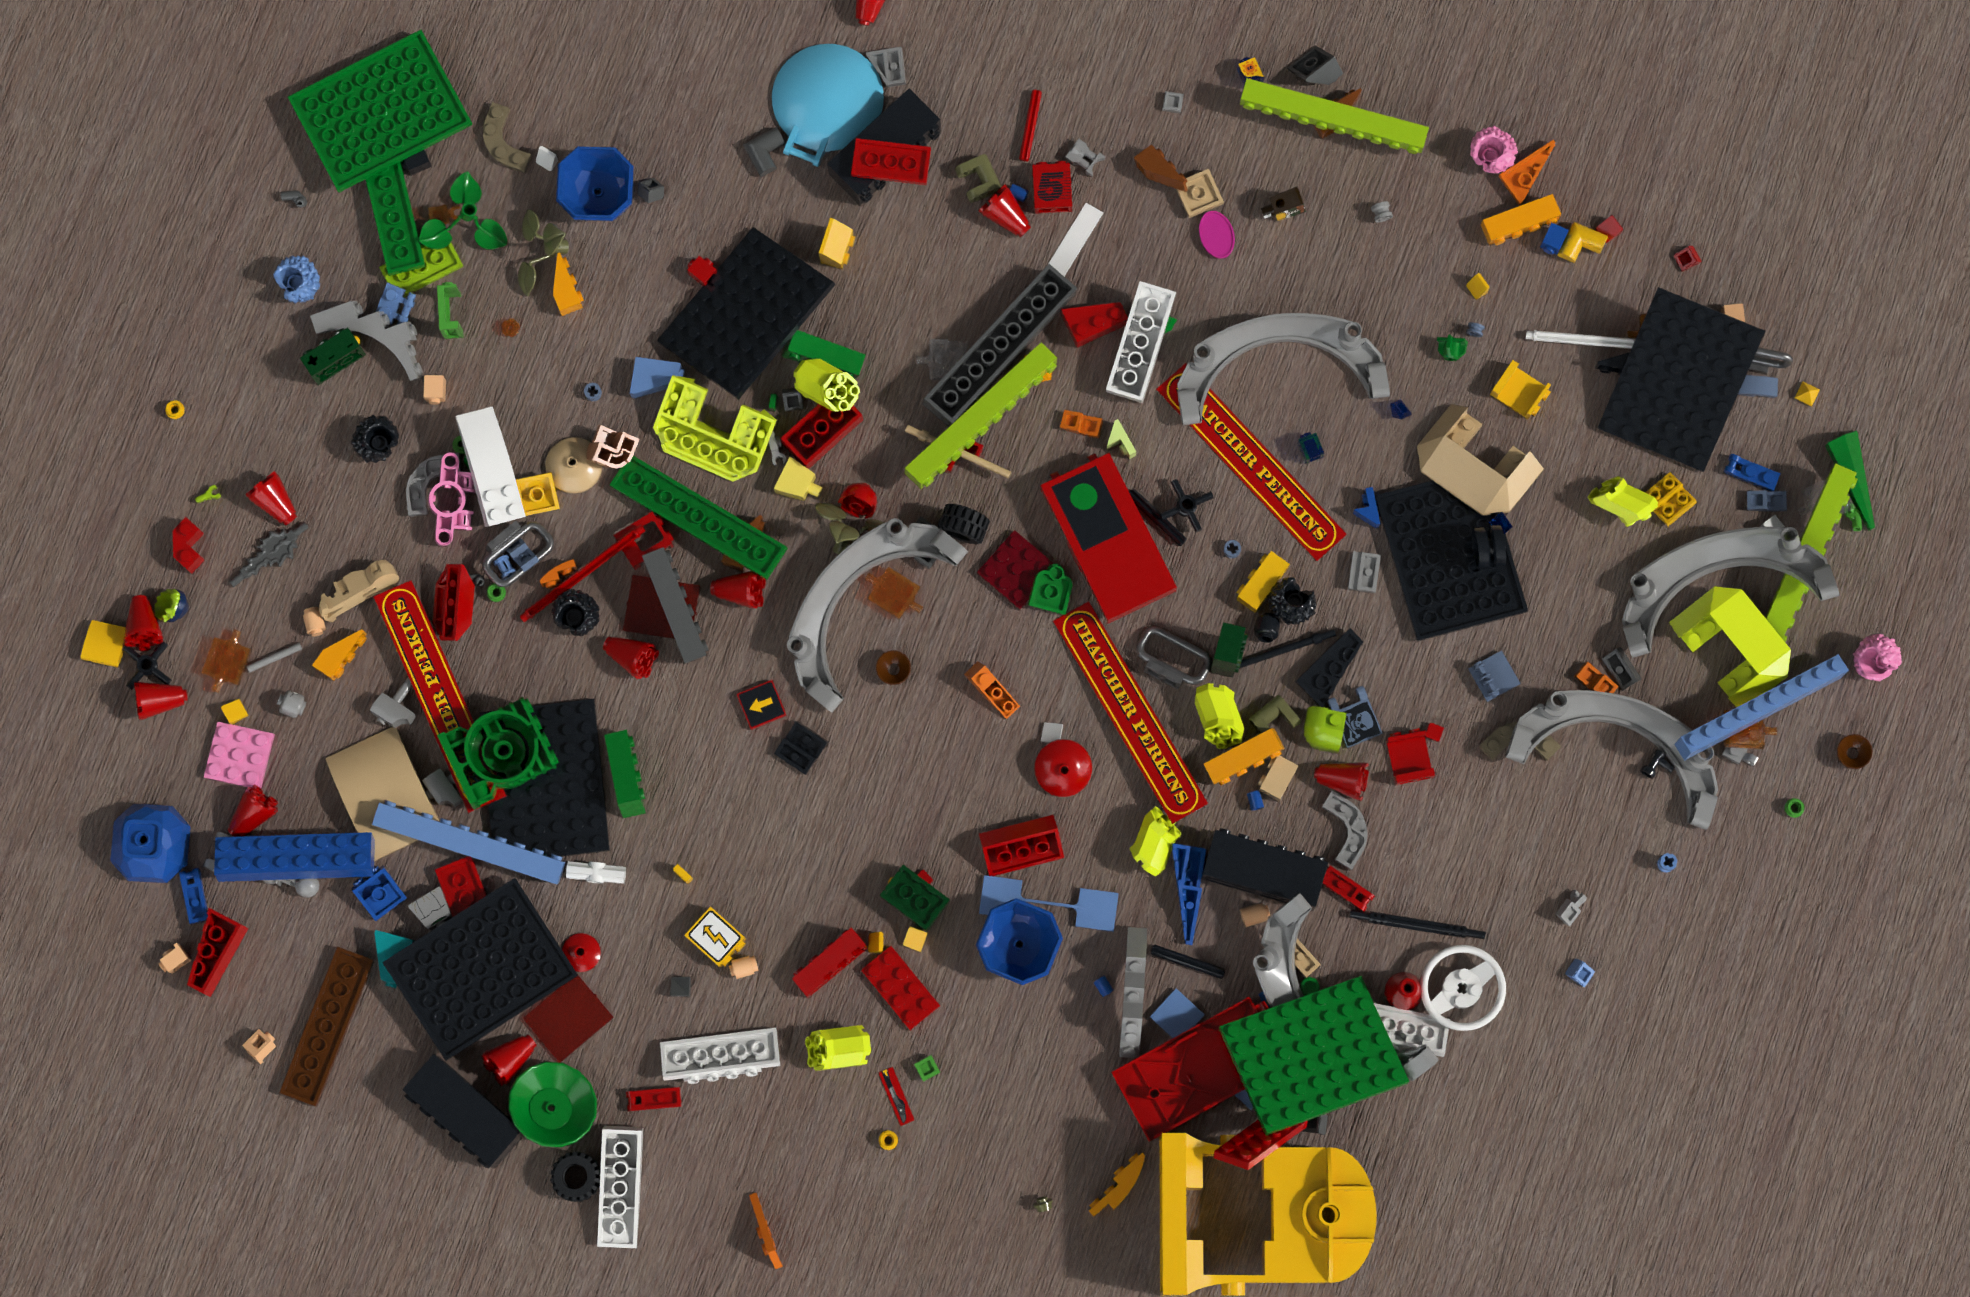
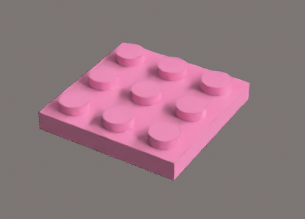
(239, 755)

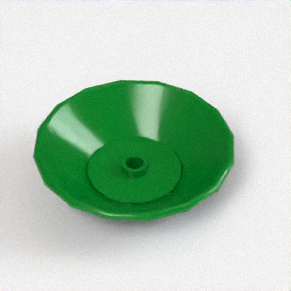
(557, 1087)

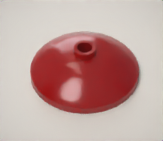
(1053, 758)

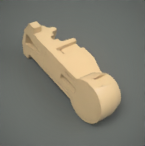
(357, 588)

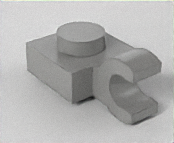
(775, 443)
(1739, 754)
(1570, 908)

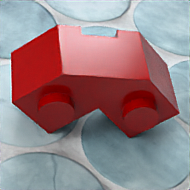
(184, 537)

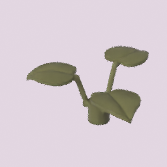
(553, 244)
(842, 534)

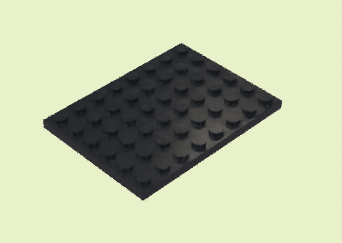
(746, 313)
(1681, 379)
(1436, 563)
(566, 805)
(480, 969)

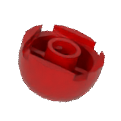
(858, 500)

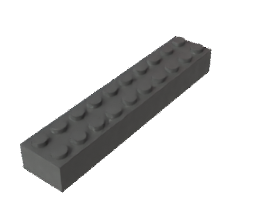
(1000, 345)

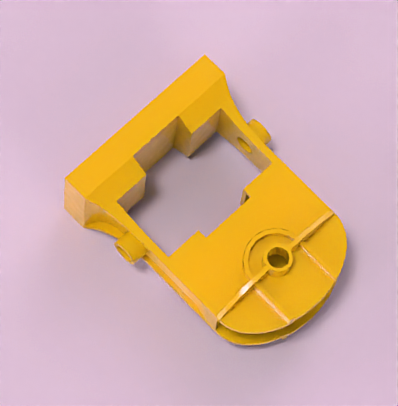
(1301, 1241)

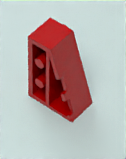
(1093, 321)

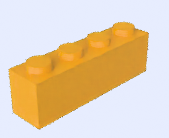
(1521, 219)
(1244, 756)

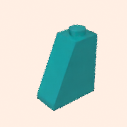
(387, 946)

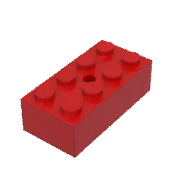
(809, 444)

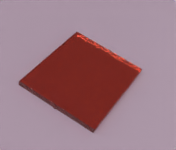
(645, 611)
(568, 1018)

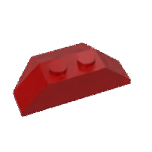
(453, 602)

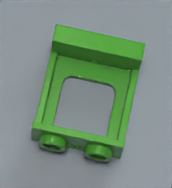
(448, 328)

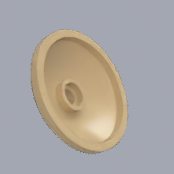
(575, 477)

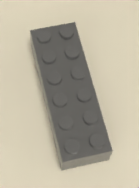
(674, 605)

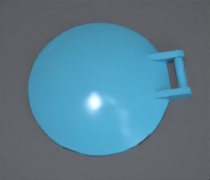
(825, 99)

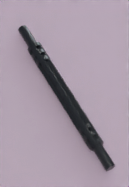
(1417, 924)

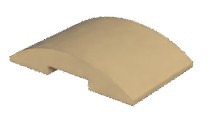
(374, 773)

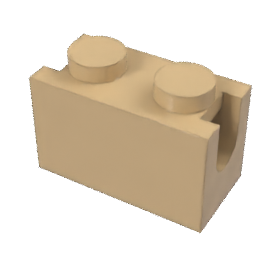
(1278, 777)

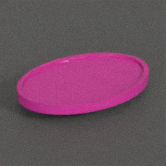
(1216, 234)

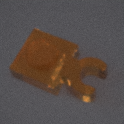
(442, 213)

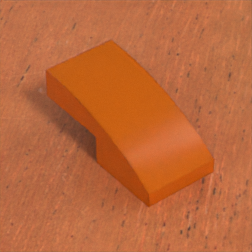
(1081, 424)
(1594, 680)

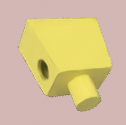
(797, 481)

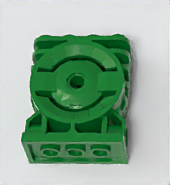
(517, 717)

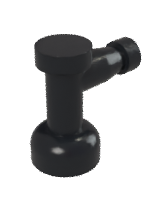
(1658, 759)

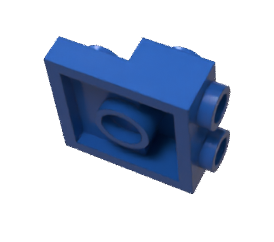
(378, 893)

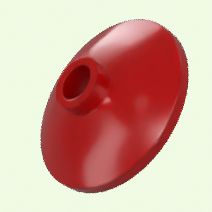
(591, 952)

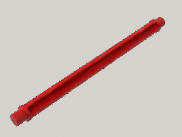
(583, 572)

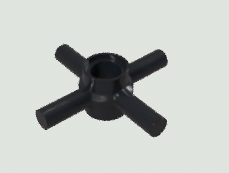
(1179, 509)
(153, 670)

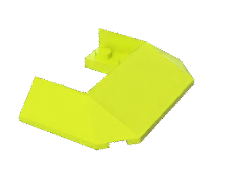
(704, 445)
(1749, 631)

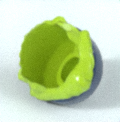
(171, 605)

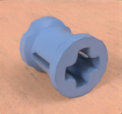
(504, 566)
(1667, 868)

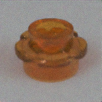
(510, 332)

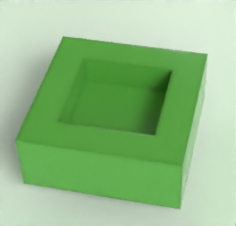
(927, 1068)

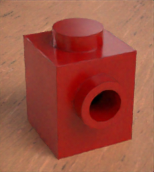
(701, 270)

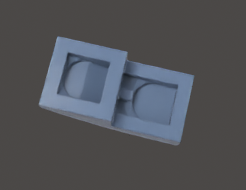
(1759, 386)
(1766, 501)
(522, 555)

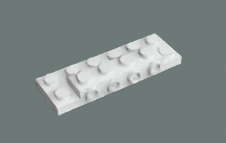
(1413, 1029)
(720, 1055)

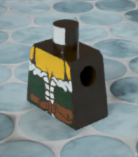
(1291, 203)

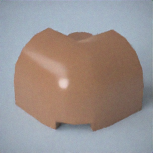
(611, 448)

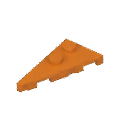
(1523, 174)
(764, 1232)

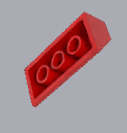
(1021, 845)

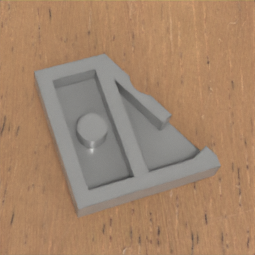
(889, 65)

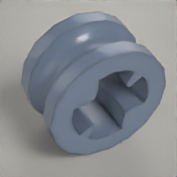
(1475, 329)
(597, 396)
(1236, 544)

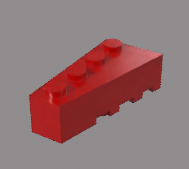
(215, 951)
(829, 963)

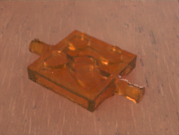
(894, 593)
(226, 661)
(1750, 737)

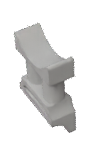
(1077, 154)

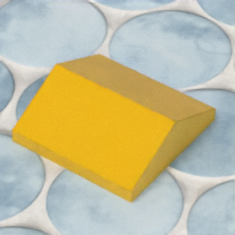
(538, 493)

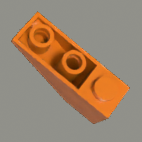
(992, 689)

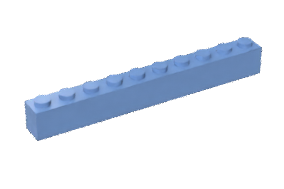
(1761, 707)
(469, 843)

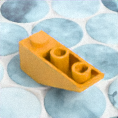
(564, 291)
(335, 657)

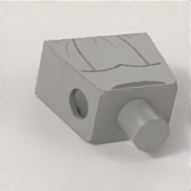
(432, 909)

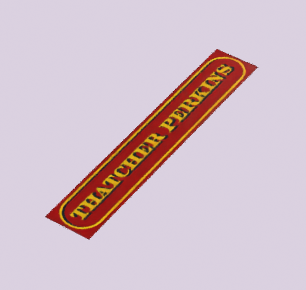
(1260, 472)
(428, 672)
(1130, 712)

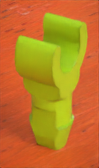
(208, 495)

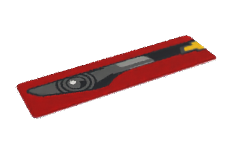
(896, 1096)

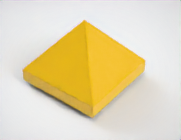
(1807, 393)

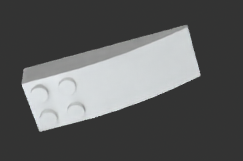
(1141, 342)
(490, 467)
(620, 1186)

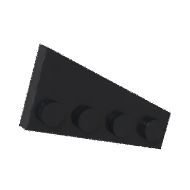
(1324, 674)

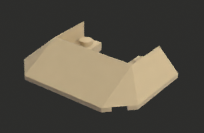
(1467, 477)

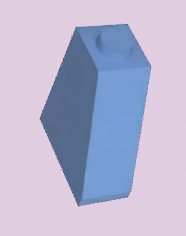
(652, 376)

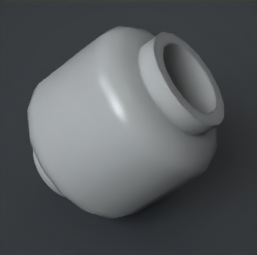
(291, 704)

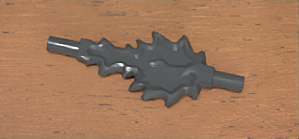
(273, 549)

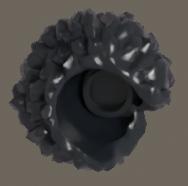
(375, 438)
(1290, 603)
(575, 611)

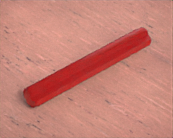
(1030, 125)

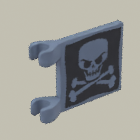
(1360, 719)

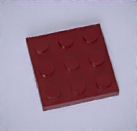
(1013, 569)

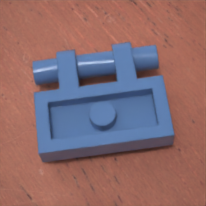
(391, 300)

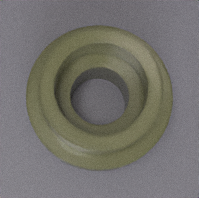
(1043, 1204)

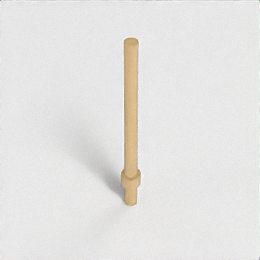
(925, 436)

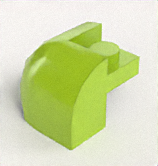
(1324, 728)

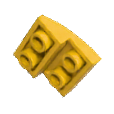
(1671, 499)
(104, 643)

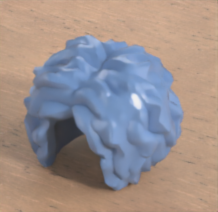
(298, 278)

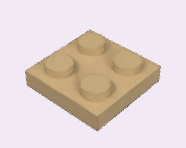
(1201, 194)

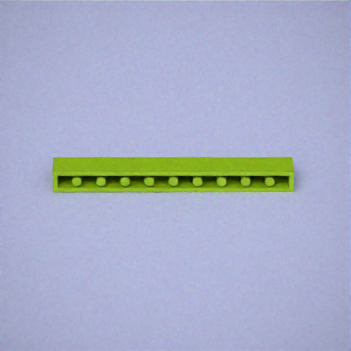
(1334, 116)
(981, 416)
(1815, 534)

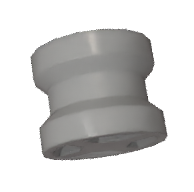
(1381, 211)

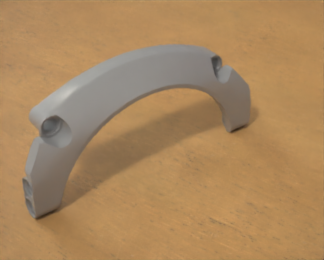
(1312, 329)
(1732, 548)
(859, 557)
(1656, 725)
(1280, 980)

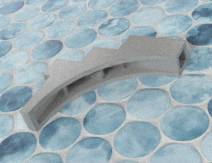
(375, 325)
(1133, 992)

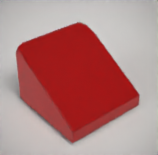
(1610, 228)
(1687, 258)

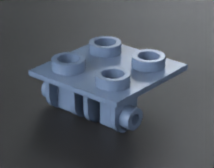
(1494, 676)

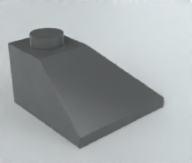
(1316, 67)

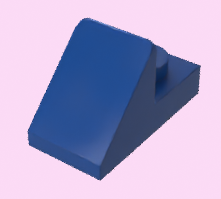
(1370, 513)

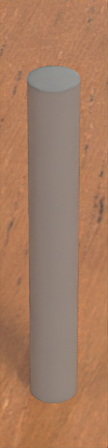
(274, 657)

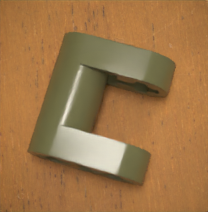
(986, 174)
(1270, 712)

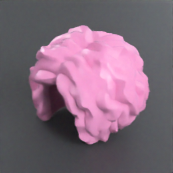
(1493, 149)
(1877, 657)

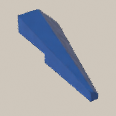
(1188, 871)

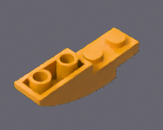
(1125, 1180)

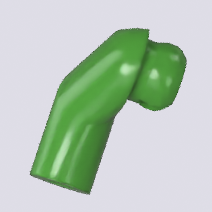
(1855, 516)

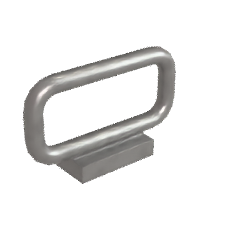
(1762, 360)
(505, 540)
(1166, 672)

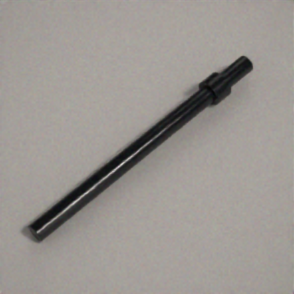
(1315, 638)

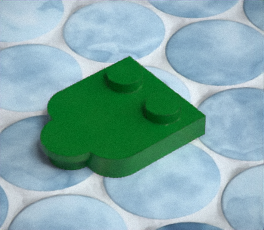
(1051, 590)

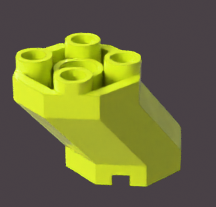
(826, 384)
(1623, 500)
(1219, 715)
(1155, 841)
(838, 1048)

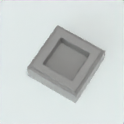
(1172, 102)

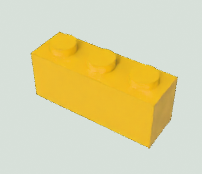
(1261, 581)

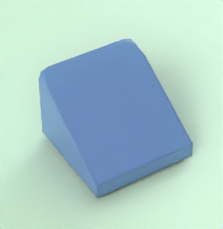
(1580, 972)

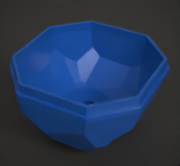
(592, 170)
(163, 852)
(1014, 923)

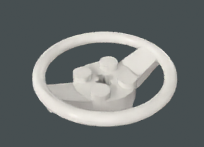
(1473, 980)

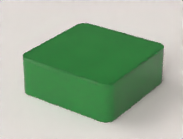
(773, 402)

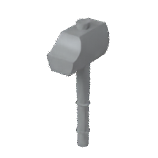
(390, 710)
(441, 788)

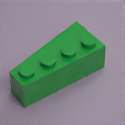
(806, 346)
(624, 773)

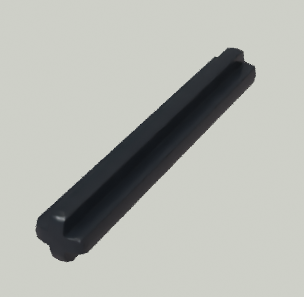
(1153, 514)
(1188, 961)

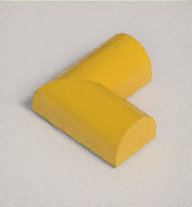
(1579, 237)

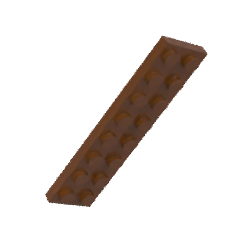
(326, 1026)

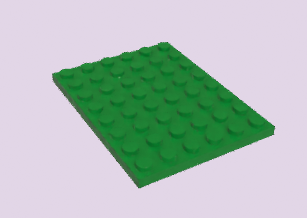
(380, 111)
(1313, 1055)

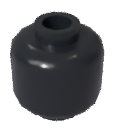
(1267, 628)

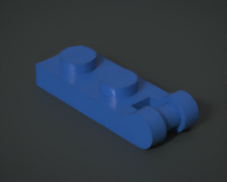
(1752, 473)
(194, 896)

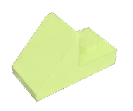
(1118, 436)

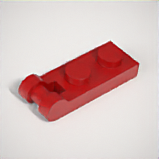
(1347, 888)
(654, 1099)

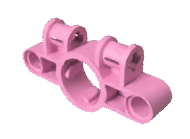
(447, 521)

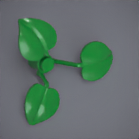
(466, 192)

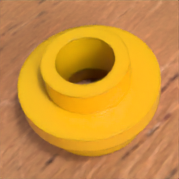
(172, 404)
(893, 1144)

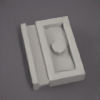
(1364, 572)

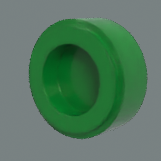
(1309, 985)

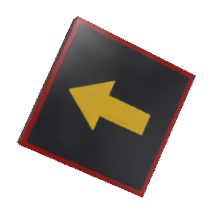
(761, 704)

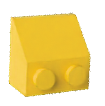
(836, 244)

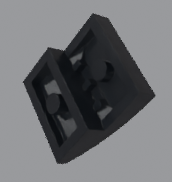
(801, 747)

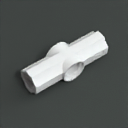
(596, 872)

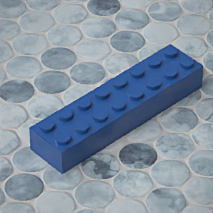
(294, 857)

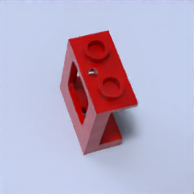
(632, 550)

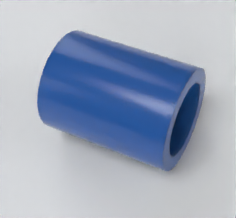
(1019, 193)
(1255, 800)
(1103, 986)

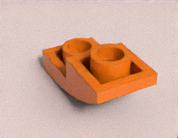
(552, 577)

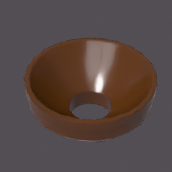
(889, 658)
(1863, 749)

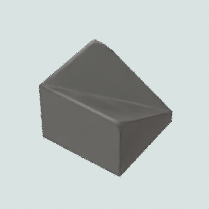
(650, 190)
(680, 987)

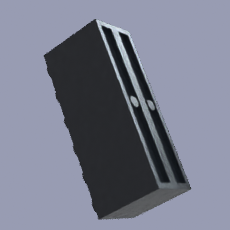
(903, 122)
(1263, 868)
(462, 1112)

